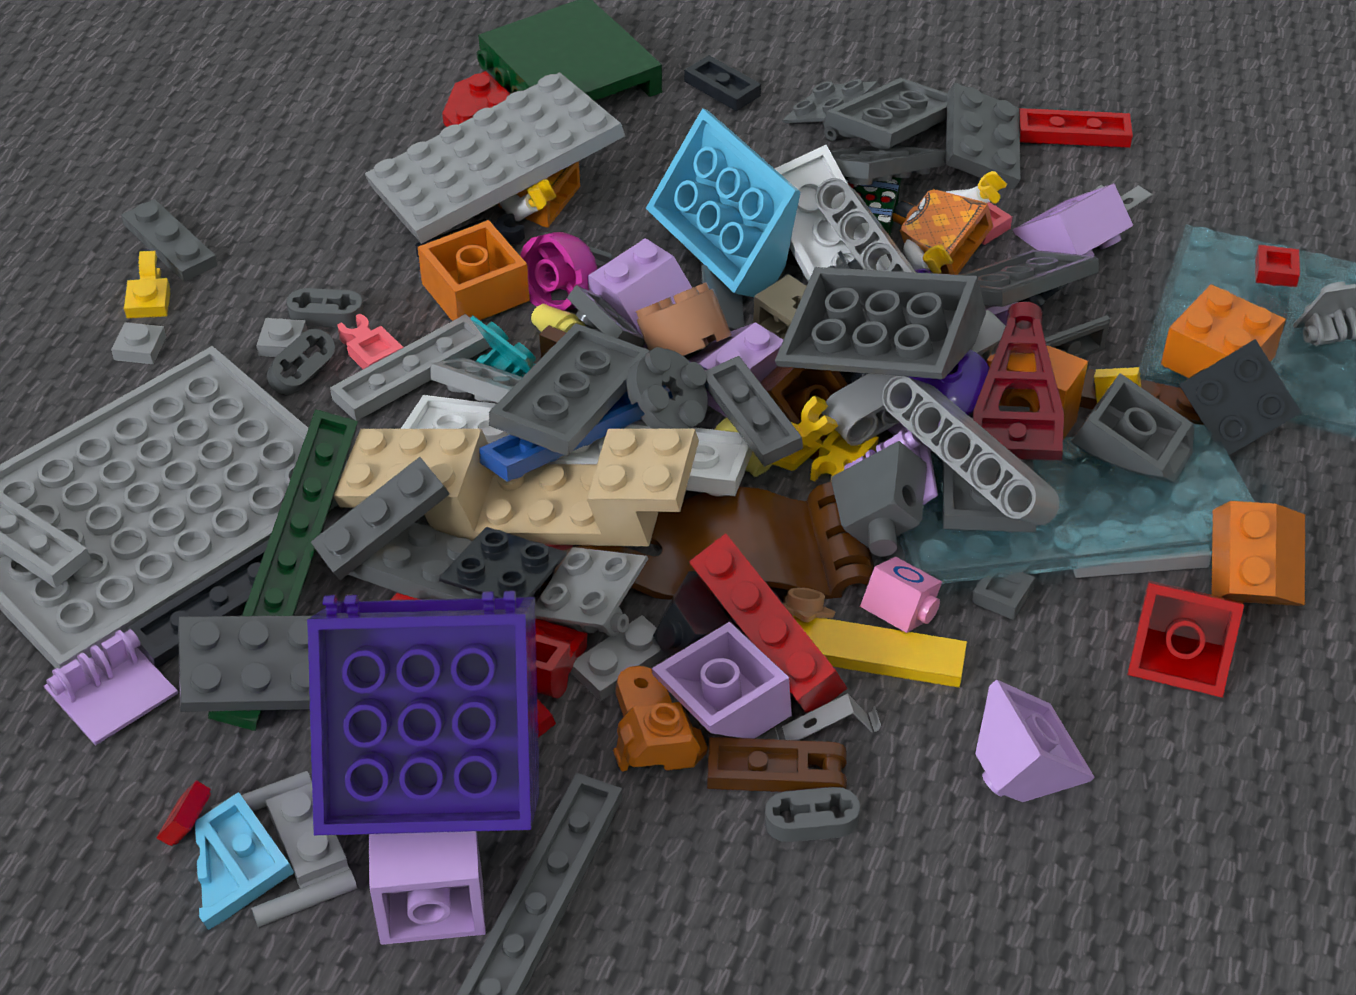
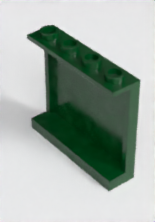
(570, 40)

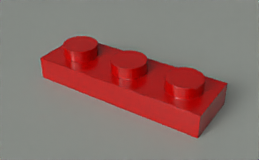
(1075, 127)

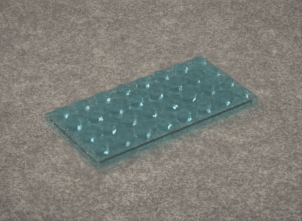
(1100, 518)

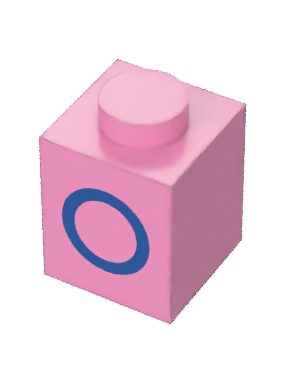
(902, 594)

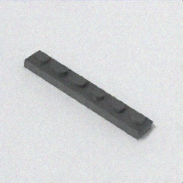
(544, 889)

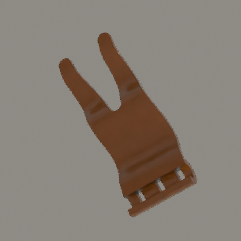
(778, 535)

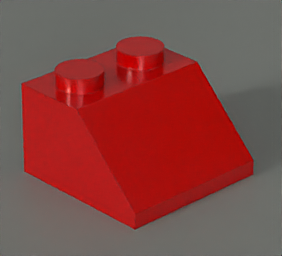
(1185, 638)

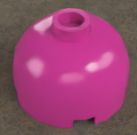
(556, 263)

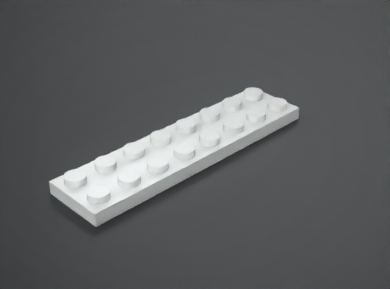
(715, 470)

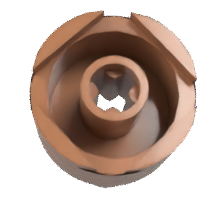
(684, 325)

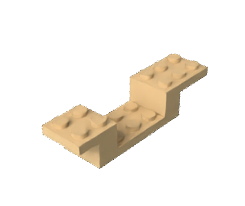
(550, 505)

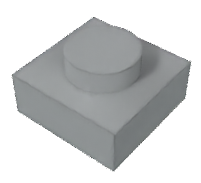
(278, 335)
(138, 343)

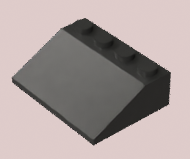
(884, 322)

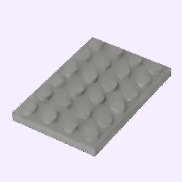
(492, 156)

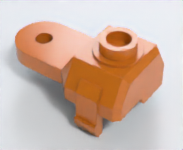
(653, 726)

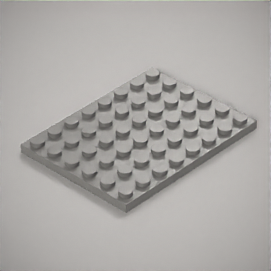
(156, 493)

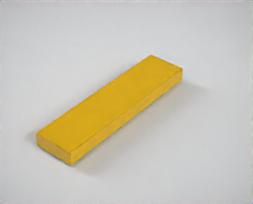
(888, 651)

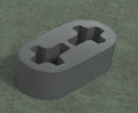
(325, 307)
(295, 356)
(812, 814)

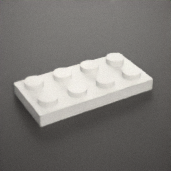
(813, 237)

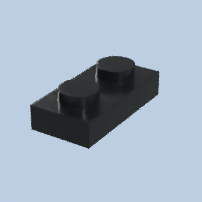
(722, 83)

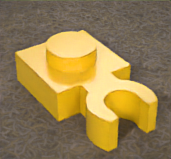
(837, 453)

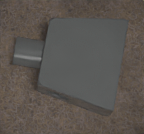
(881, 497)

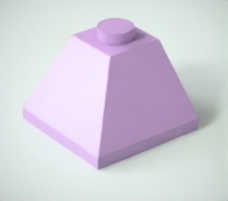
(1026, 747)

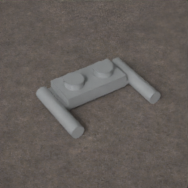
(316, 860)

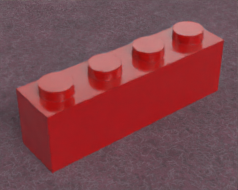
(768, 623)

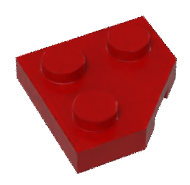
(471, 96)

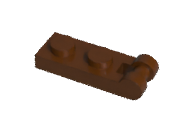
(774, 764)

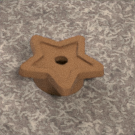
(807, 604)

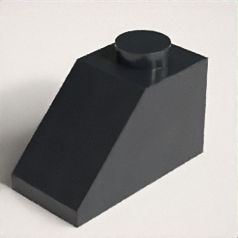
(688, 616)

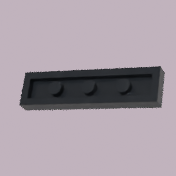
(218, 595)

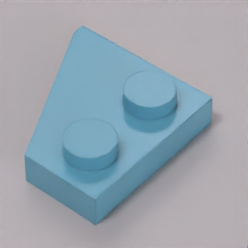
(235, 860)

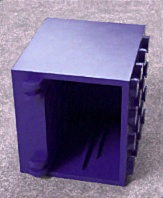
(423, 715)

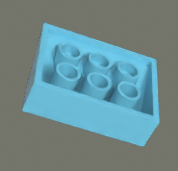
(727, 207)

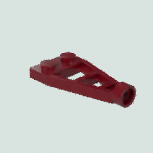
(1023, 433)

